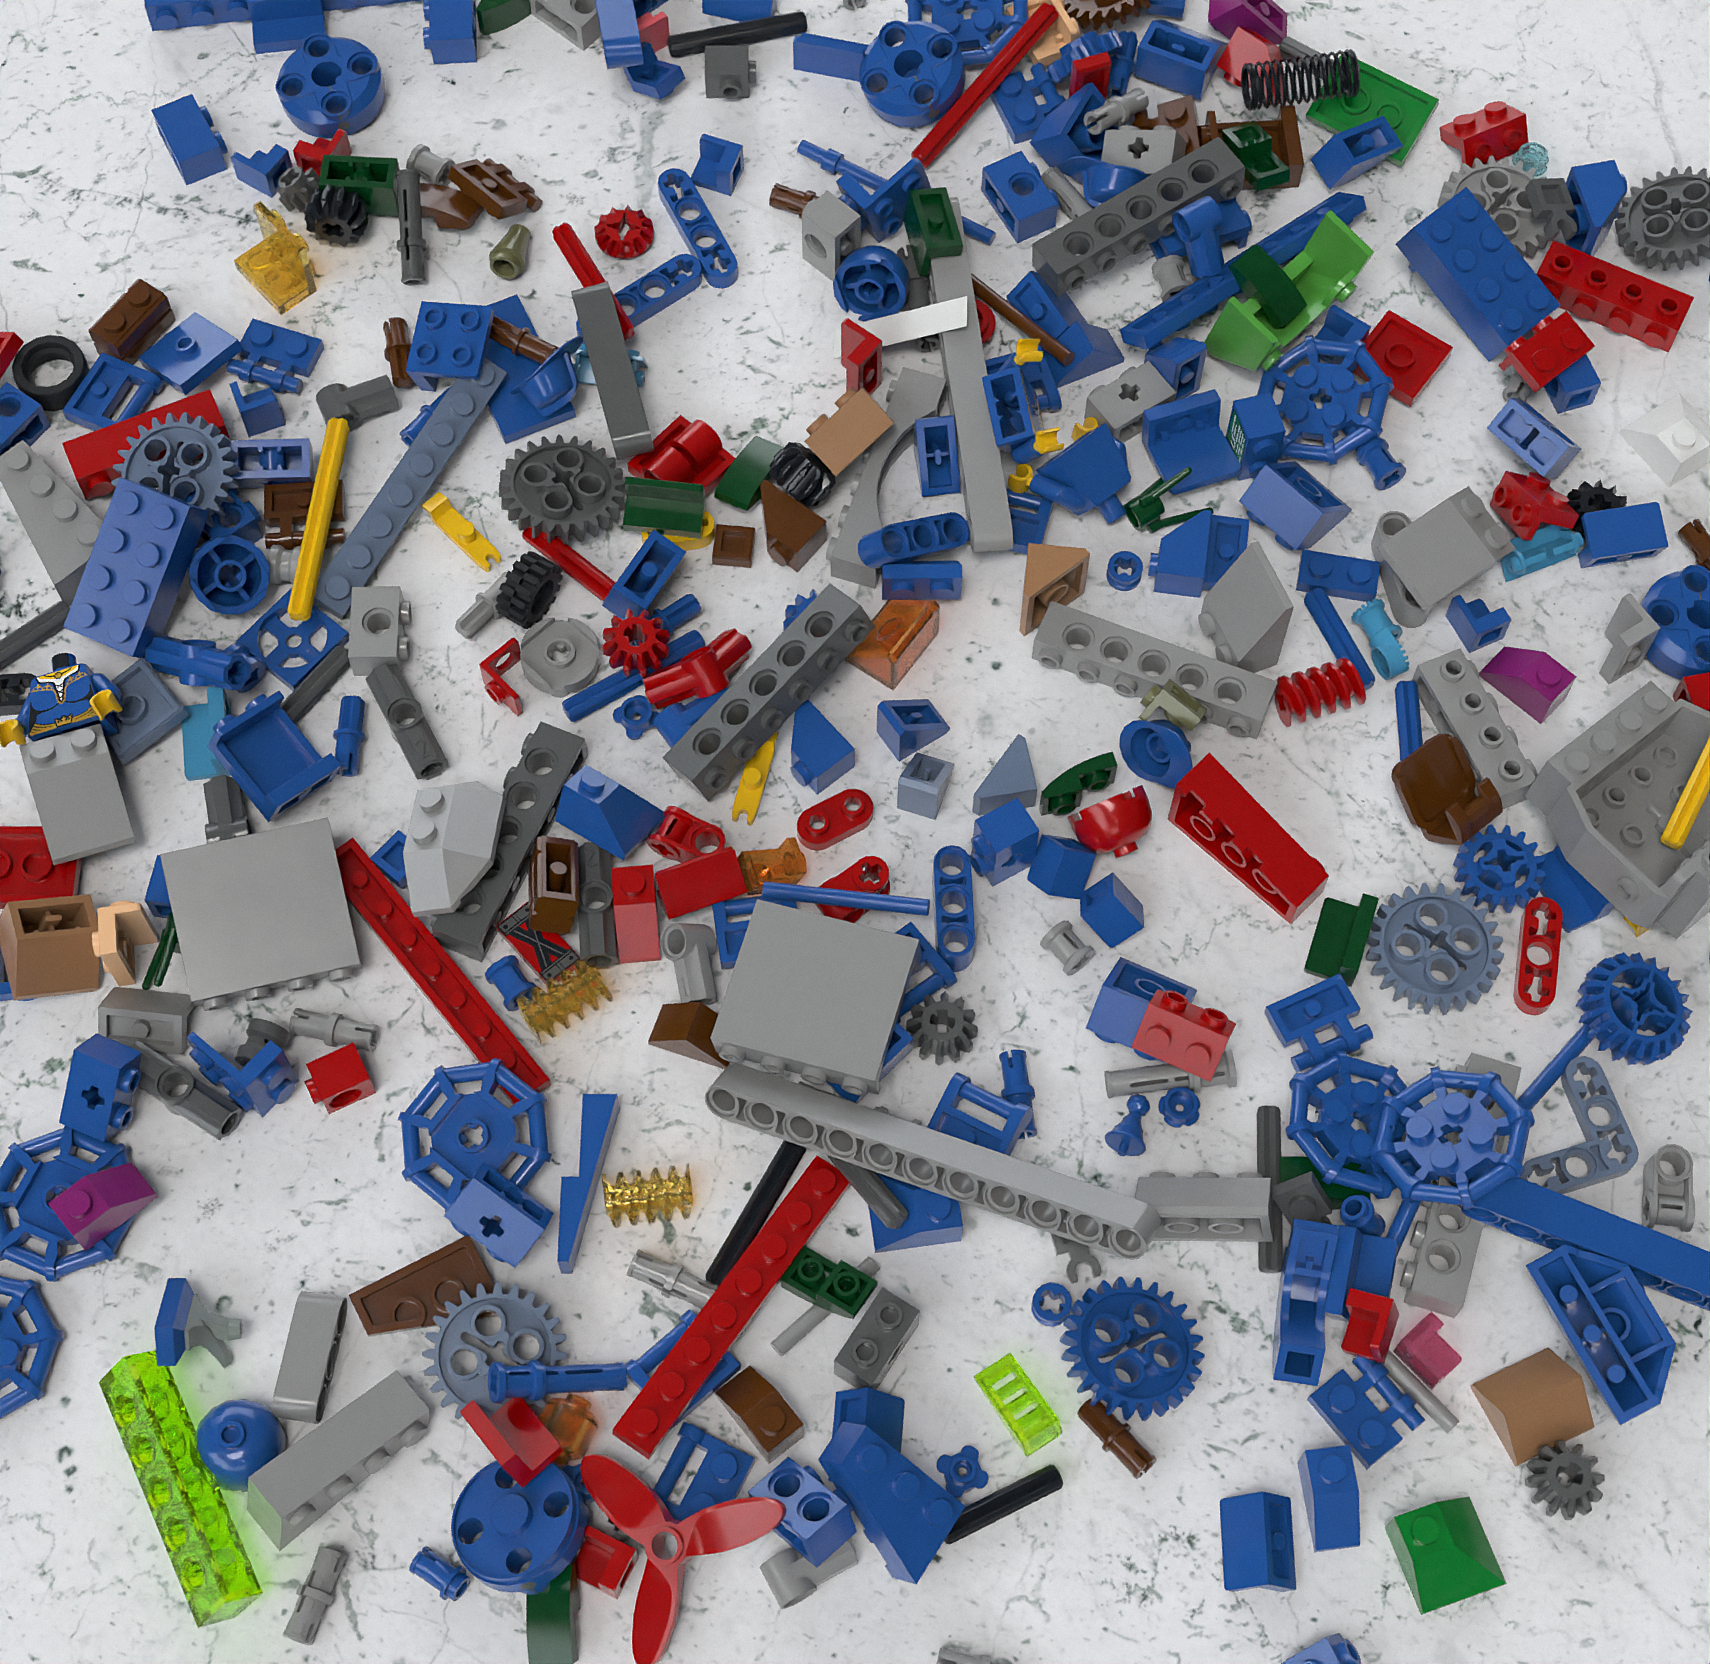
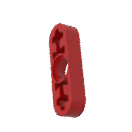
(1525, 968)

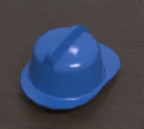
(1101, 179)
(553, 382)
(1156, 751)

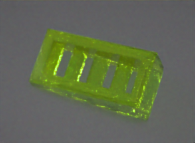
(1040, 1423)

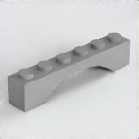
(910, 398)

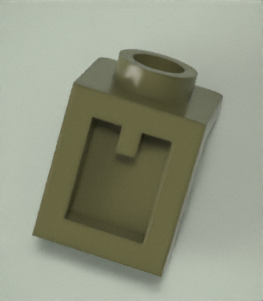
(1178, 705)

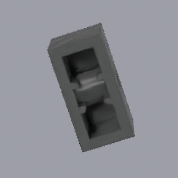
(876, 1341)

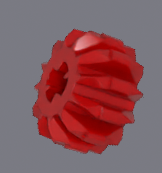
(635, 657)

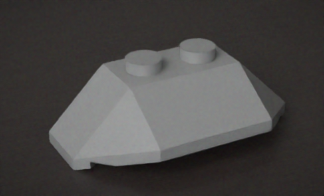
(450, 844)

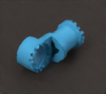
(1383, 639)

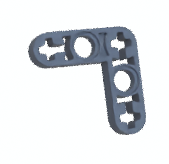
(1593, 1151)

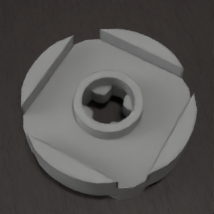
(561, 635)

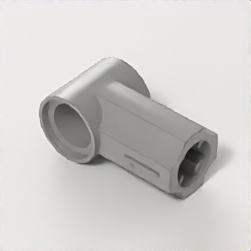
(690, 950)
(795, 1578)

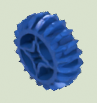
(1648, 1005)

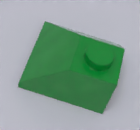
(1444, 1553)

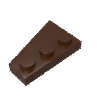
(419, 1290)

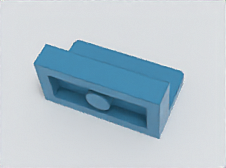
(197, 733)

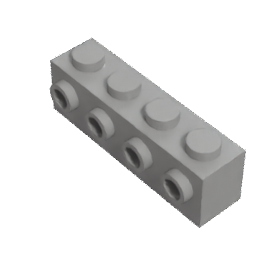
(1464, 710)

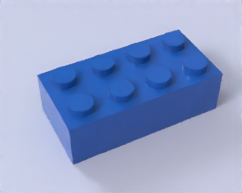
(1477, 274)
(135, 568)

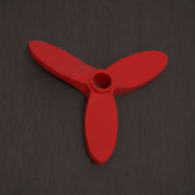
(644, 1517)

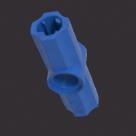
(198, 662)

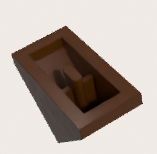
(687, 1032)

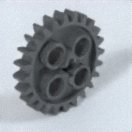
(1667, 219)
(562, 489)

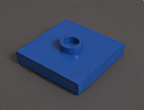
(190, 353)

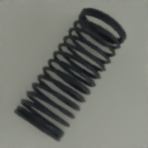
(1257, 82)

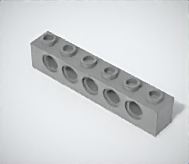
(1142, 653)
(1446, 1289)

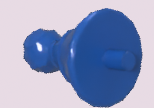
(1128, 1135)

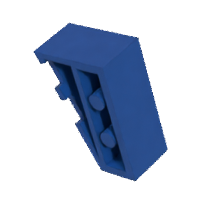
(893, 1499)

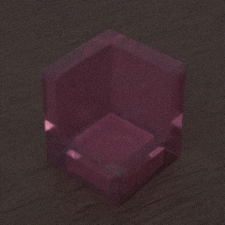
(1428, 1352)

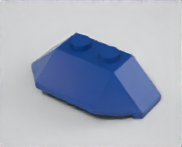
(1607, 1327)

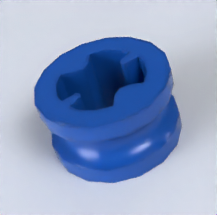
(1123, 581)
(1055, 1292)

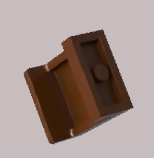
(1285, 141)

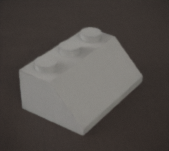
(1210, 1206)

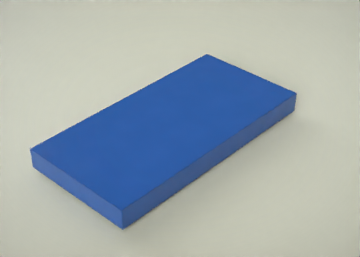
(514, 413)

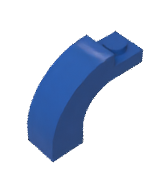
(1301, 1302)

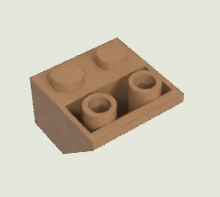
(848, 430)
(49, 946)

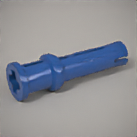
(1377, 459)
(537, 1380)

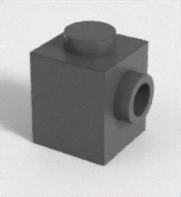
(728, 72)

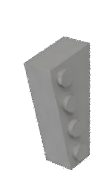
(52, 515)

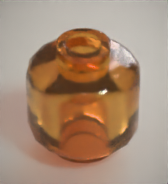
(570, 1425)

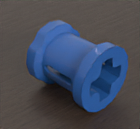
(509, 981)

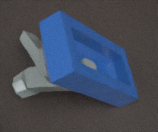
(187, 1324)

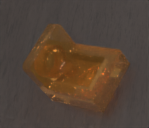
(777, 865)

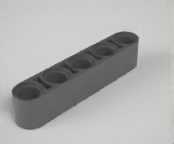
(612, 371)

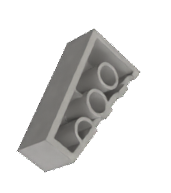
(335, 1459)

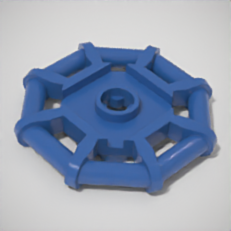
(976, 30)
(1336, 383)
(471, 1111)
(1337, 1113)
(1446, 1115)
(35, 1193)
(15, 1343)

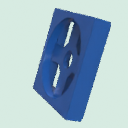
(270, 623)

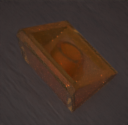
(897, 641)

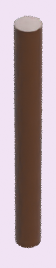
(1021, 321)

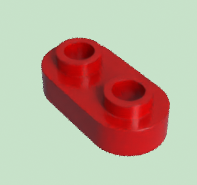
(837, 819)

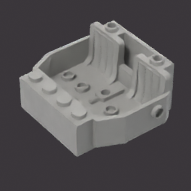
(1619, 840)

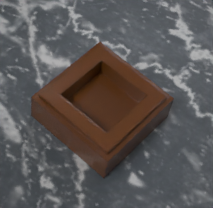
(733, 546)

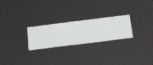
(913, 323)

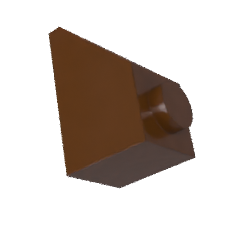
(790, 528)
(761, 1413)

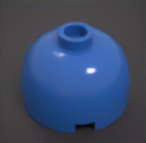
(872, 282)
(229, 575)
(239, 1441)

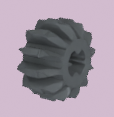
(958, 1026)
(1576, 1496)

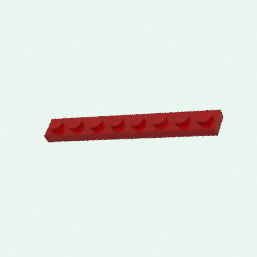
(433, 968)
(731, 1308)

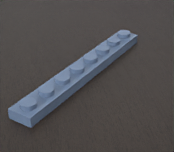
(405, 489)

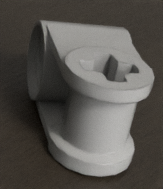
(1669, 1198)

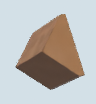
(1051, 575)
(1535, 1404)

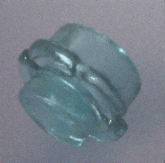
(1532, 156)

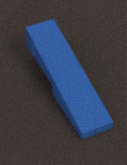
(578, 1193)

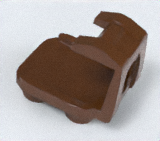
(1439, 792)

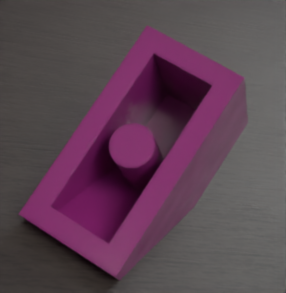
(1260, 15)
(1529, 680)
(102, 1202)

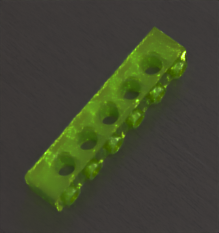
(180, 1489)

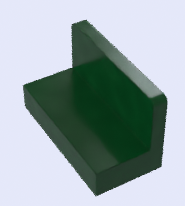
(931, 227)
(664, 507)
(1340, 938)

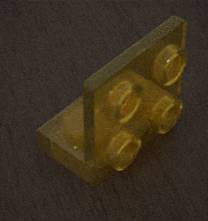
(278, 263)

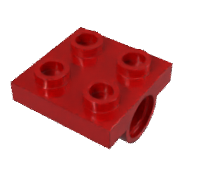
(684, 454)

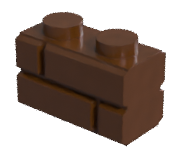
(132, 322)
(553, 885)

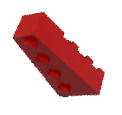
(1245, 839)

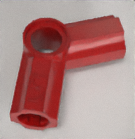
(699, 672)

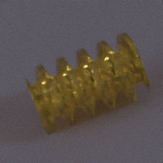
(563, 999)
(648, 1196)

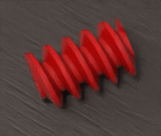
(1317, 688)

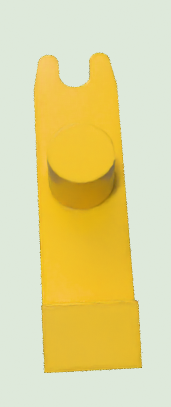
(461, 531)
(754, 781)

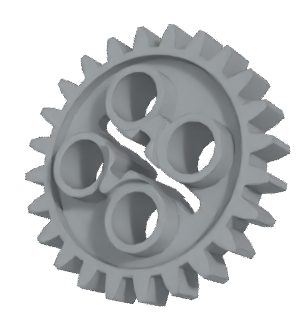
(1491, 188)

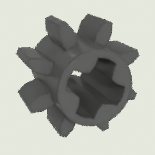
(297, 187)

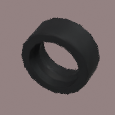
(43, 350)

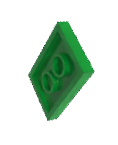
(1379, 95)

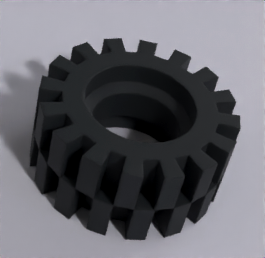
(529, 589)

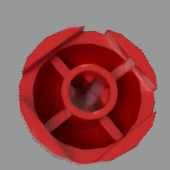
(1114, 823)

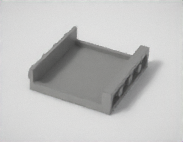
(261, 913)
(815, 997)

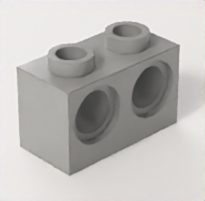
(570, 18)

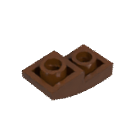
(448, 206)

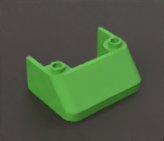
(1320, 273)

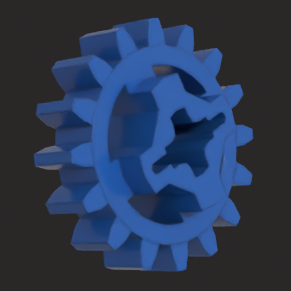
(1082, 47)
(1503, 864)

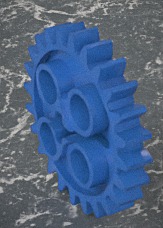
(1151, 1384)

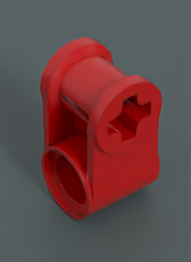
(684, 836)
(853, 880)

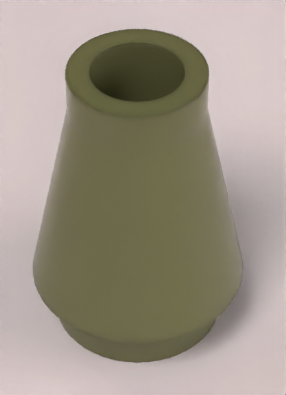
(509, 255)

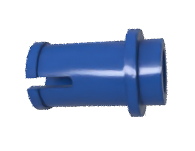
(1360, 1213)
(440, 1574)

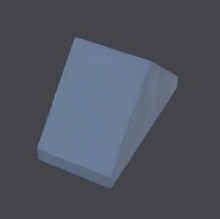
(1008, 780)
(924, 785)

